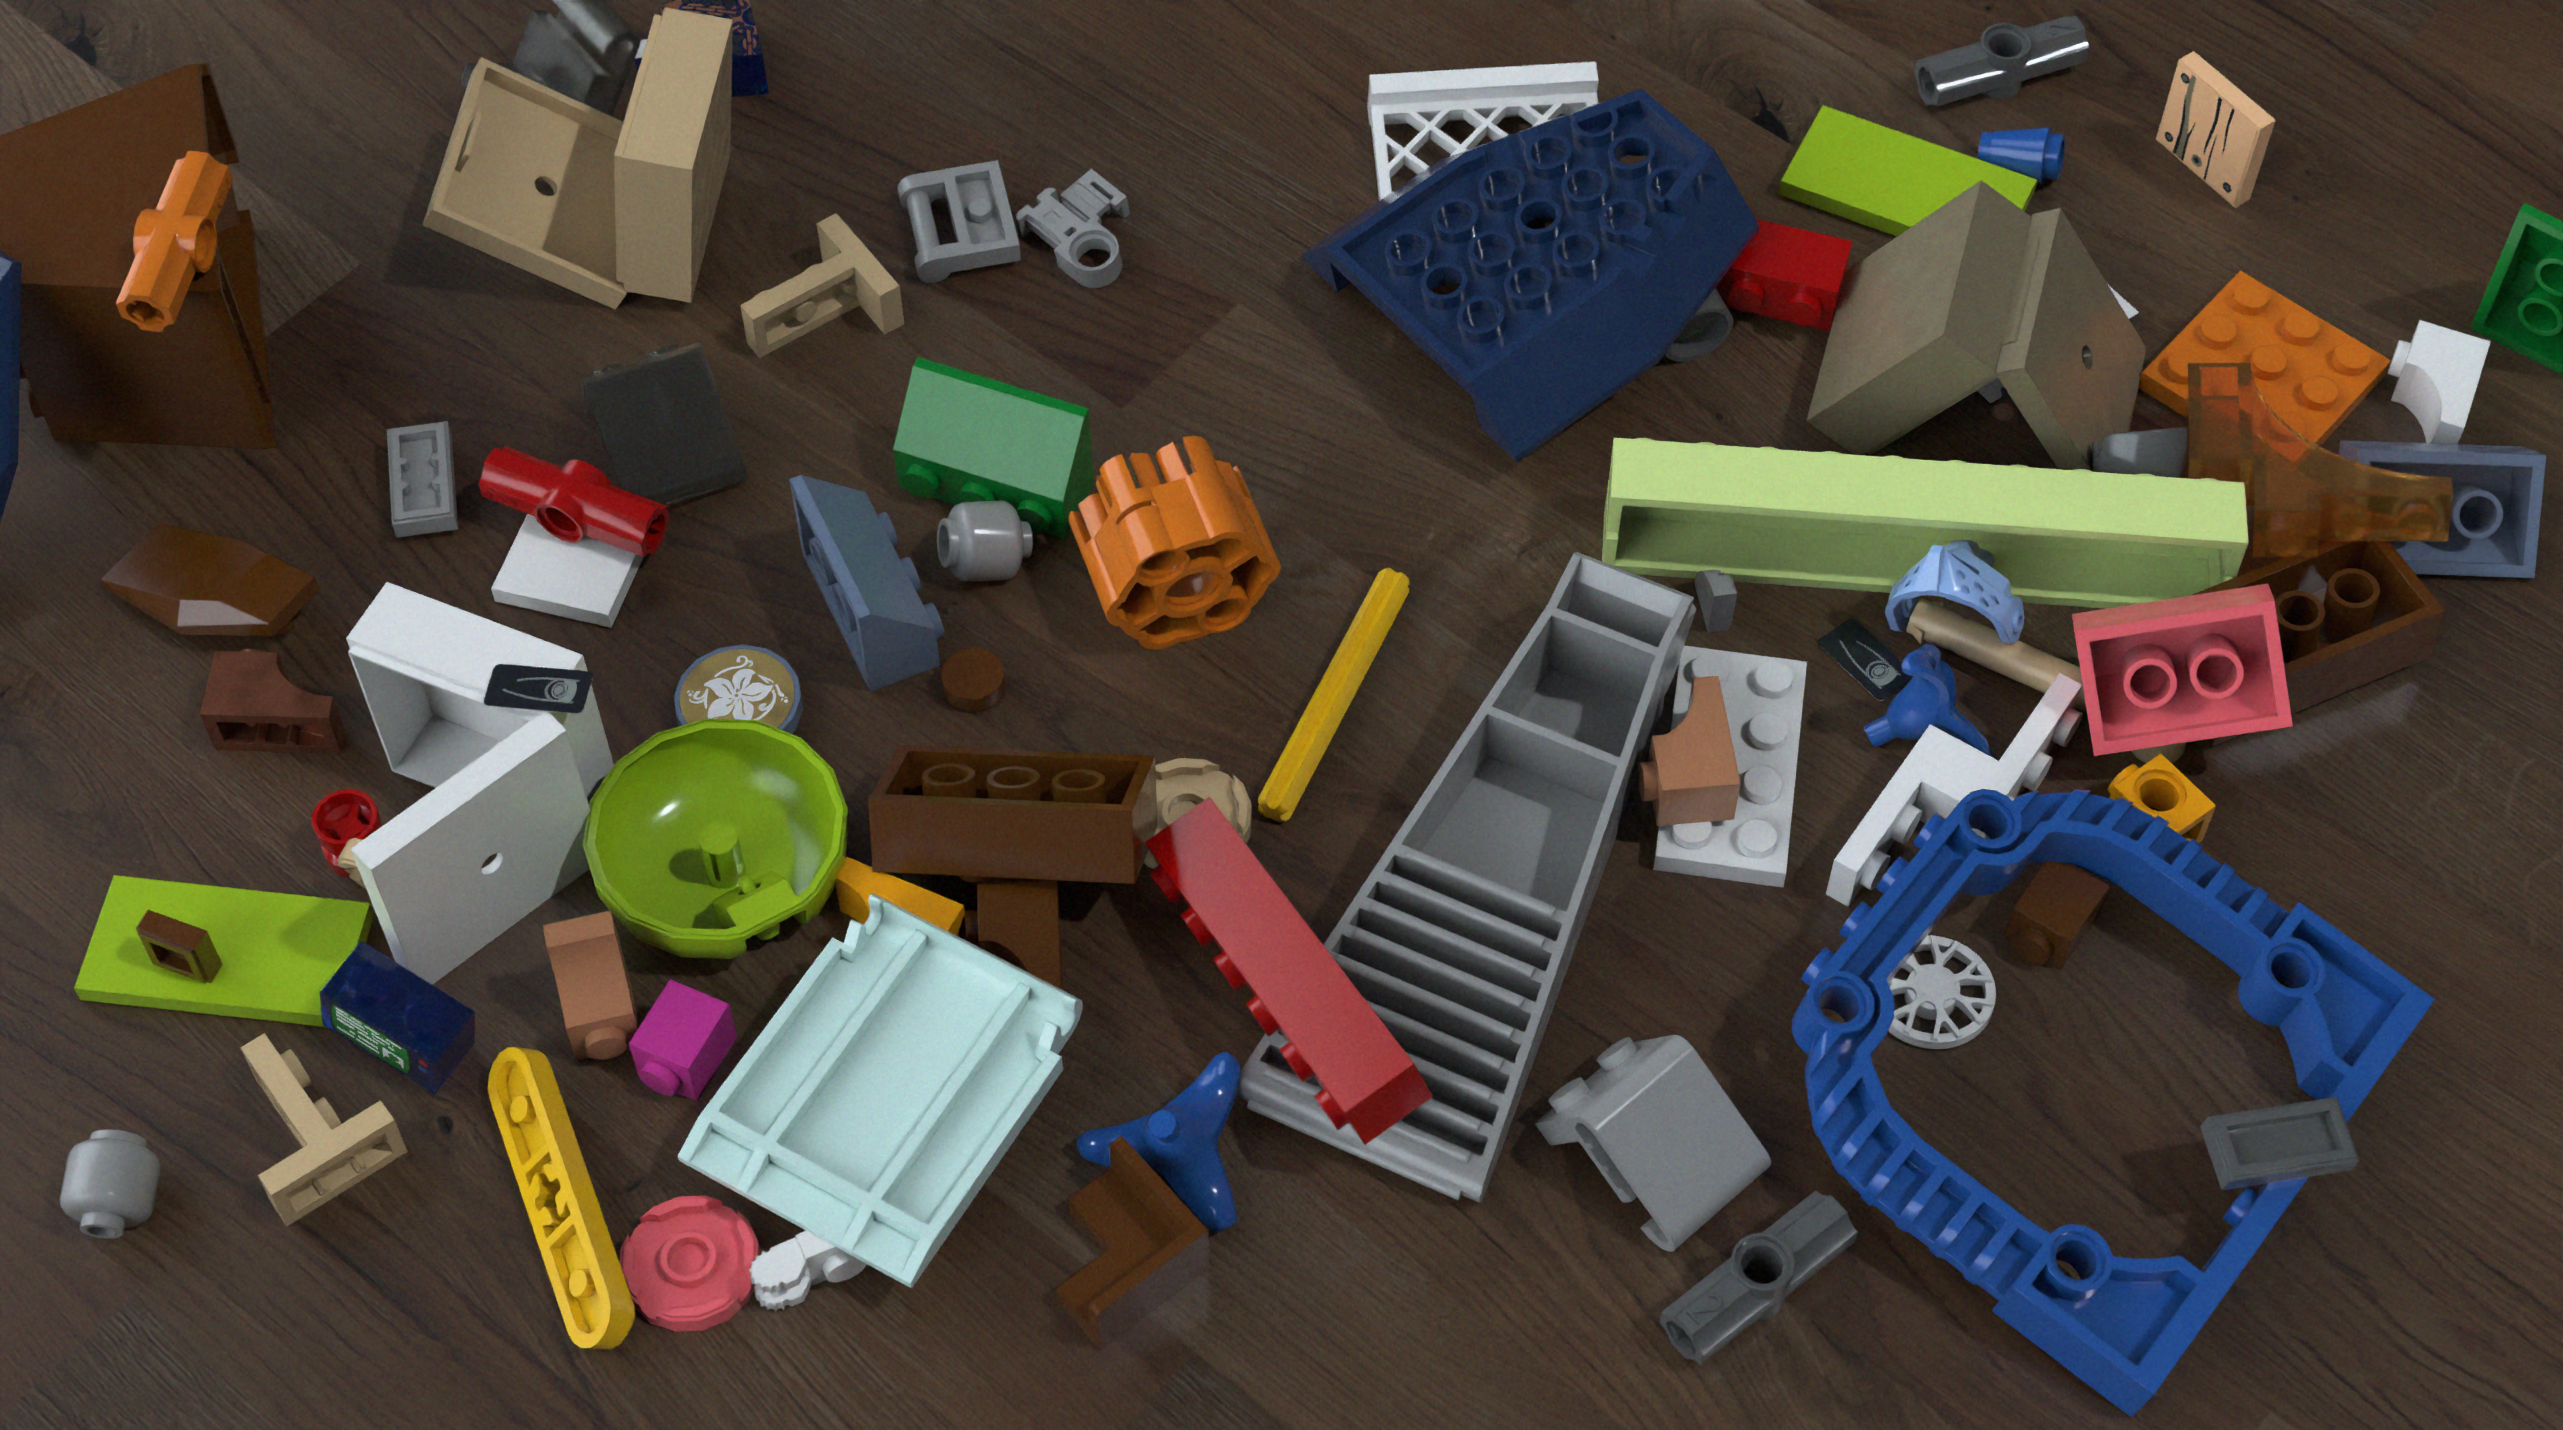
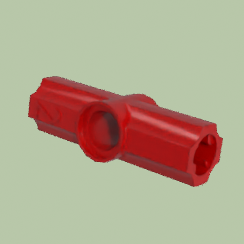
(574, 501)

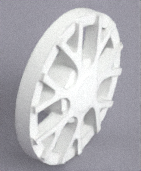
(1935, 993)

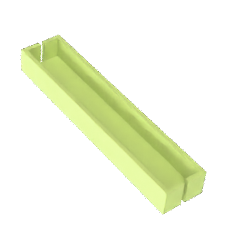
(1872, 518)

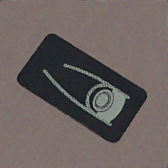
(1865, 659)
(538, 688)

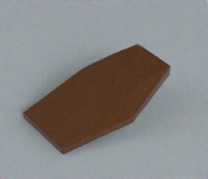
(210, 584)

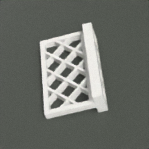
(1472, 95)

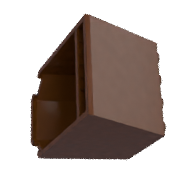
(70, 220)

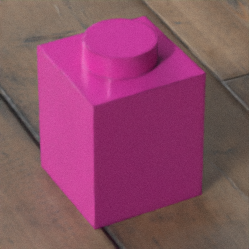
(682, 1041)

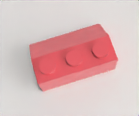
(2182, 669)

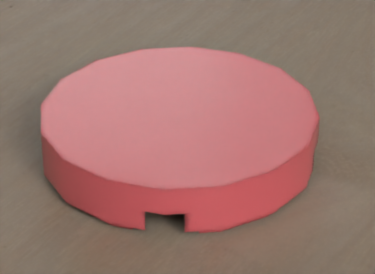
(690, 1263)

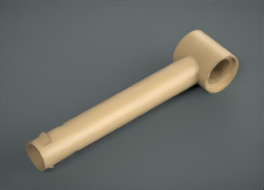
(2017, 661)

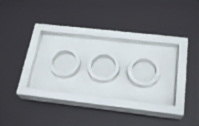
(1764, 722)

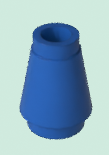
(2025, 151)

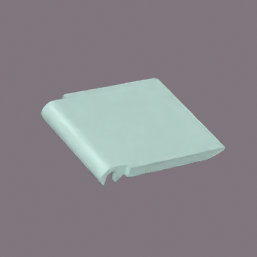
(886, 1089)

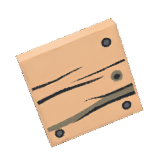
(2215, 129)

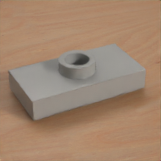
(422, 479)

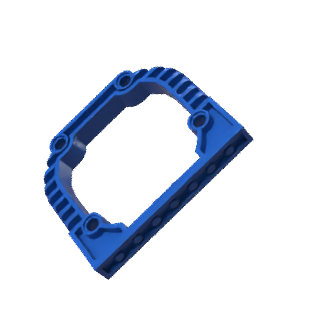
(2125, 1315)

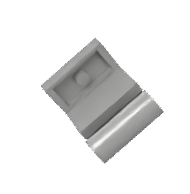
(1659, 1134)

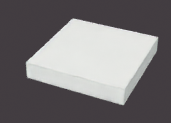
(565, 578)

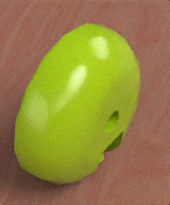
(716, 836)

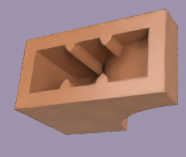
(1694, 766)
(592, 985)

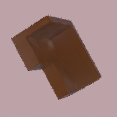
(1148, 1246)

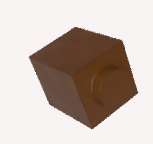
(2055, 913)

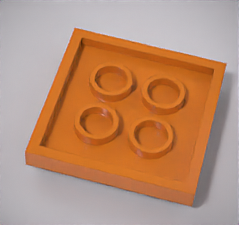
(2298, 360)

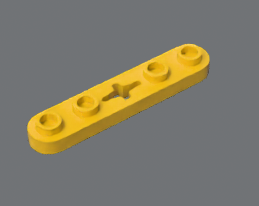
(560, 1199)

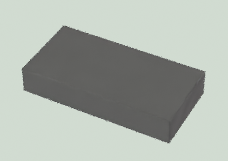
(2279, 1143)

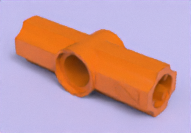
(174, 241)

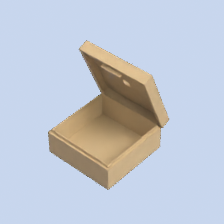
(627, 194)

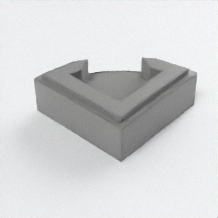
(1717, 599)

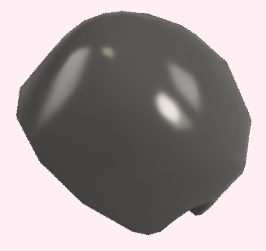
(2147, 451)

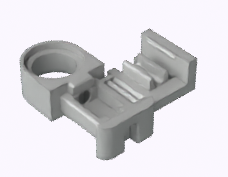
(1079, 215)

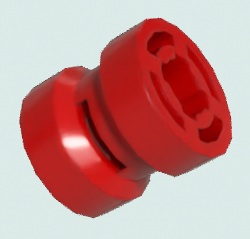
(343, 817)

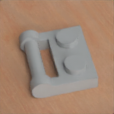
(978, 216)

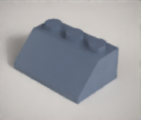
(2492, 504)
(866, 582)

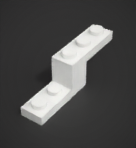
(1940, 775)

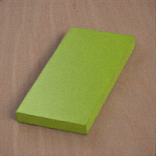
(1885, 174)
(271, 947)

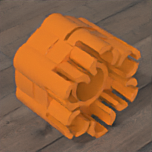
(1174, 553)

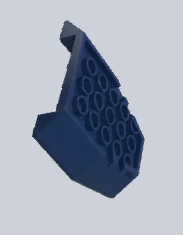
(1561, 310)

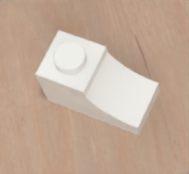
(2438, 378)

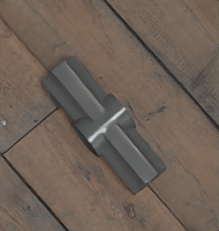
(2001, 61)
(1730, 1302)

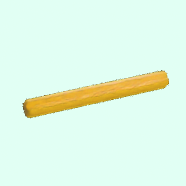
(1333, 696)

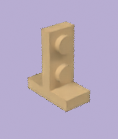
(824, 292)
(332, 1152)

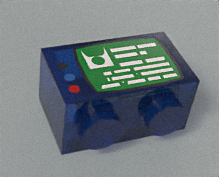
(397, 1017)

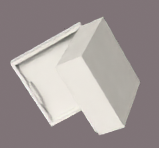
(499, 778)

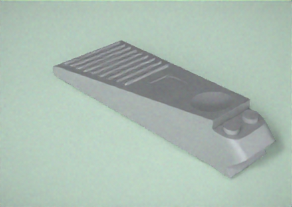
(1494, 878)

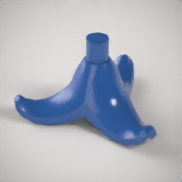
(1925, 701)
(1183, 1143)

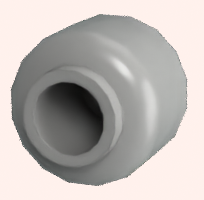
(983, 541)
(110, 1183)

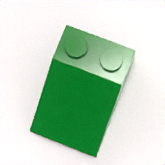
(2526, 291)

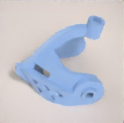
(1961, 575)

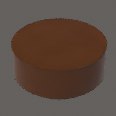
(973, 679)

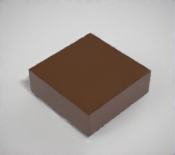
(179, 947)

